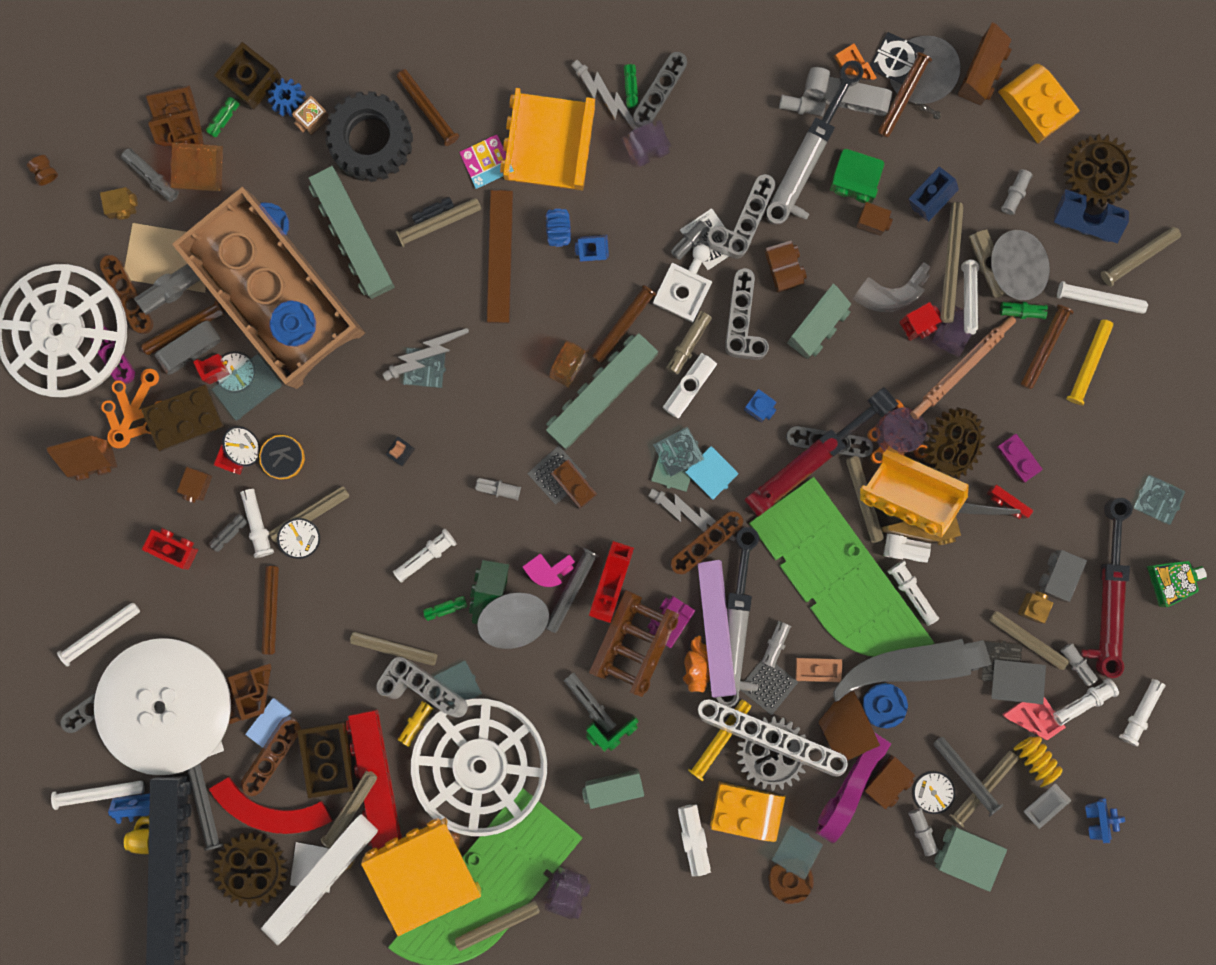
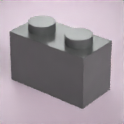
(1062, 575)

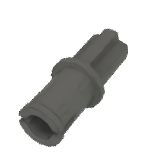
(689, 240)

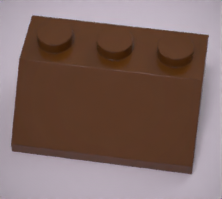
(986, 65)

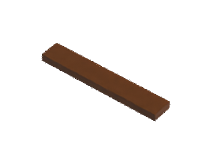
(500, 256)

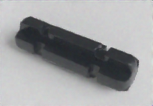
(433, 210)

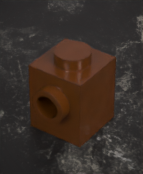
(874, 219)
(194, 485)

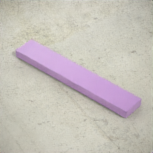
(716, 629)

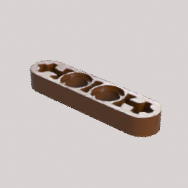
(129, 293)
(704, 539)
(273, 757)

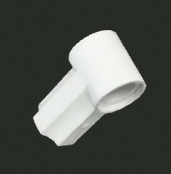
(901, 547)

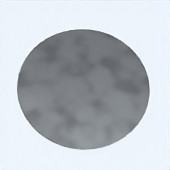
(939, 75)
(1020, 265)
(513, 620)

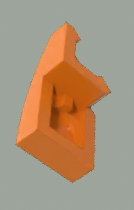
(852, 53)

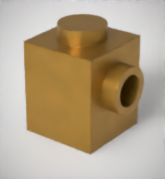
(119, 203)
(1036, 607)

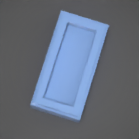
(267, 722)

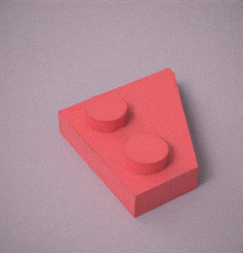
(1035, 718)

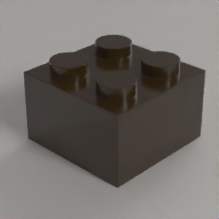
(247, 75)

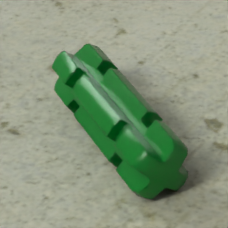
(631, 86)
(222, 117)
(445, 608)

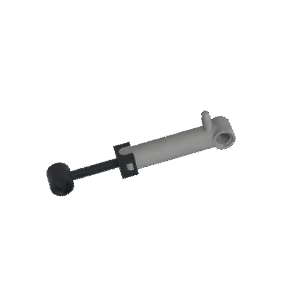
(809, 152)
(738, 612)

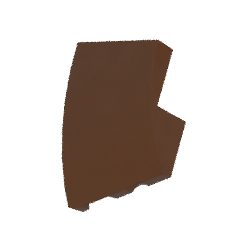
(174, 117)
(248, 693)
(848, 728)

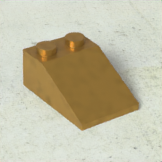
(915, 532)

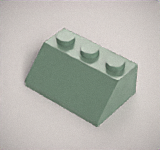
(820, 323)

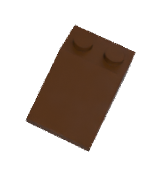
(84, 457)

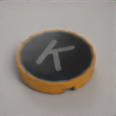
(282, 457)

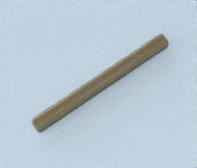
(952, 262)

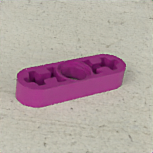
(125, 365)

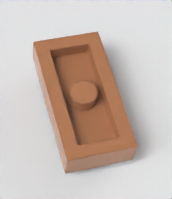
(818, 669)

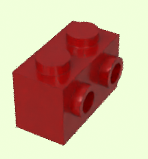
(921, 321)
(166, 547)

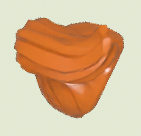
(697, 666)

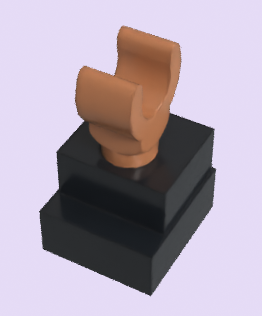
(400, 451)

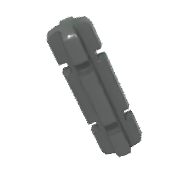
(228, 533)

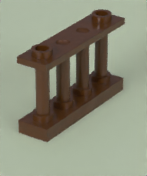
(615, 635)

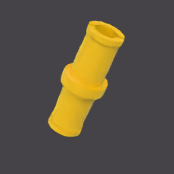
(415, 723)

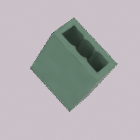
(613, 789)
(970, 857)

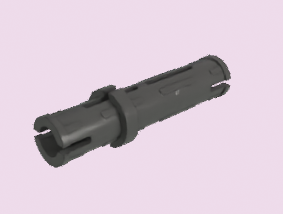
(156, 181)
(606, 724)

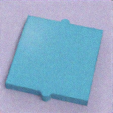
(712, 473)

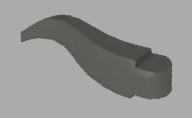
(917, 664)

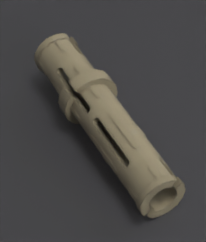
(684, 351)

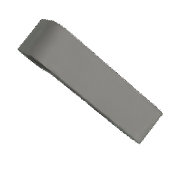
(858, 97)
(747, 215)
(743, 313)
(426, 689)

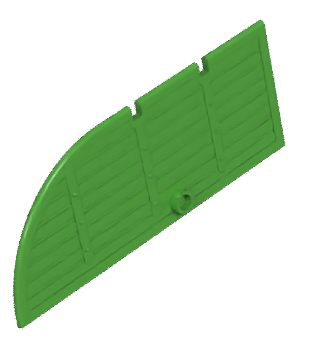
(839, 573)
(510, 876)

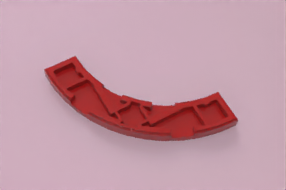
(268, 818)

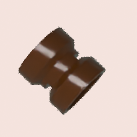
(43, 172)

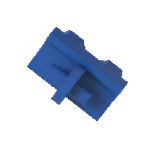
(1103, 831)

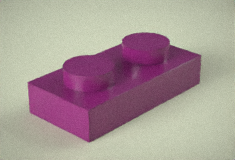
(1019, 458)

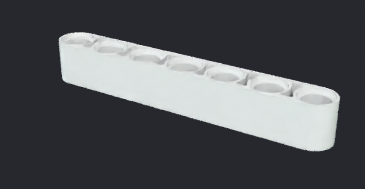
(780, 746)
(319, 879)

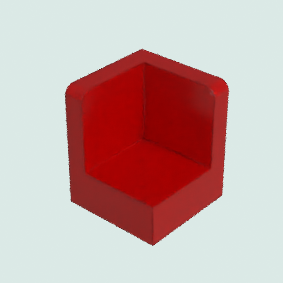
(211, 369)
(225, 463)

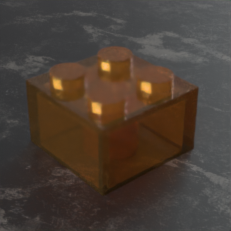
(196, 166)

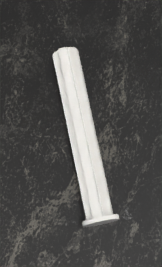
(970, 271)
(1101, 298)
(98, 633)
(96, 794)

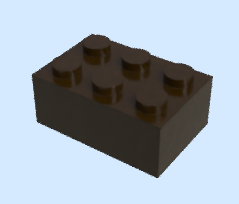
(183, 418)
(327, 759)

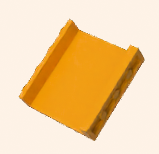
(548, 140)
(420, 876)

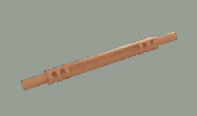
(962, 367)

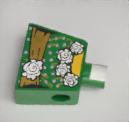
(1175, 581)

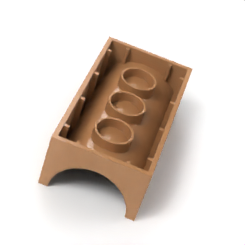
(254, 270)

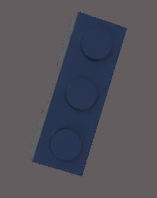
(1107, 225)

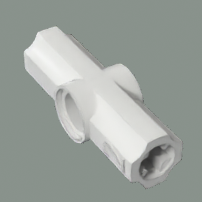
(698, 374)
(694, 840)

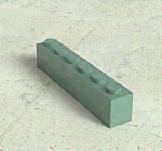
(351, 232)
(602, 391)

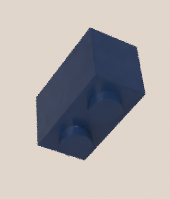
(933, 194)

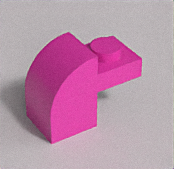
(544, 575)

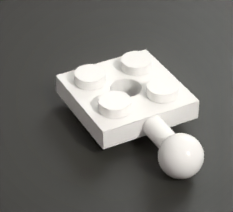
(680, 277)

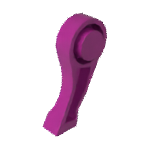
(840, 810)

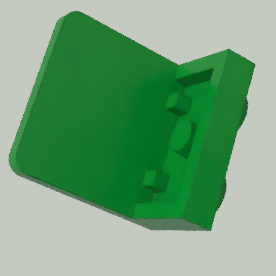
(857, 176)
(596, 737)

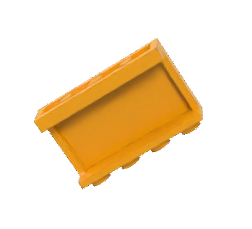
(915, 493)

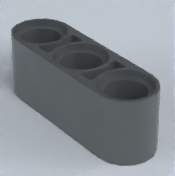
(188, 347)

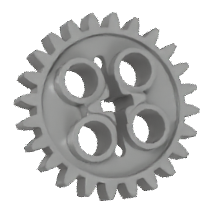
(783, 771)

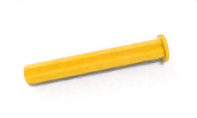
(1090, 362)
(717, 743)

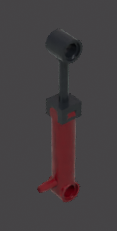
(815, 456)
(1113, 598)

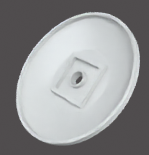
(194, 702)

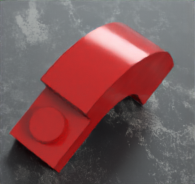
(611, 581)

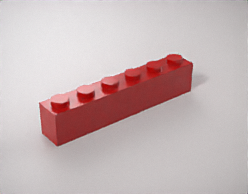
(371, 756)

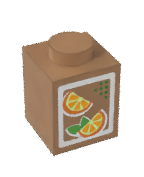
(310, 116)

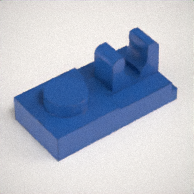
(129, 807)

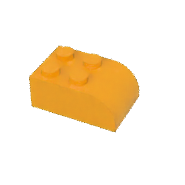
(1039, 102)
(747, 812)

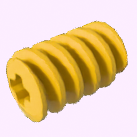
(1039, 759)

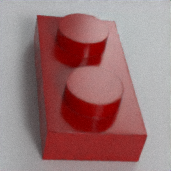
(1002, 497)

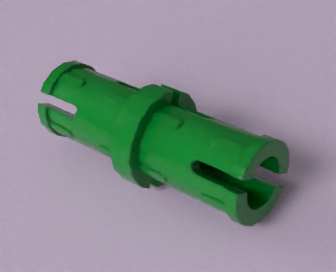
(1023, 310)

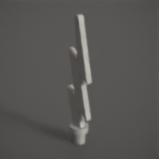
(598, 84)
(412, 358)
(679, 505)

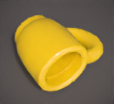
(138, 839)

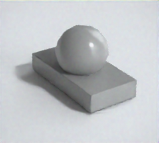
(1047, 806)

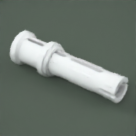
(258, 534)
(433, 549)
(908, 584)
(1094, 697)
(1138, 722)

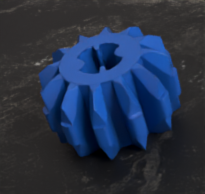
(291, 90)
(558, 227)

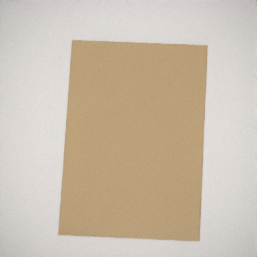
(153, 255)

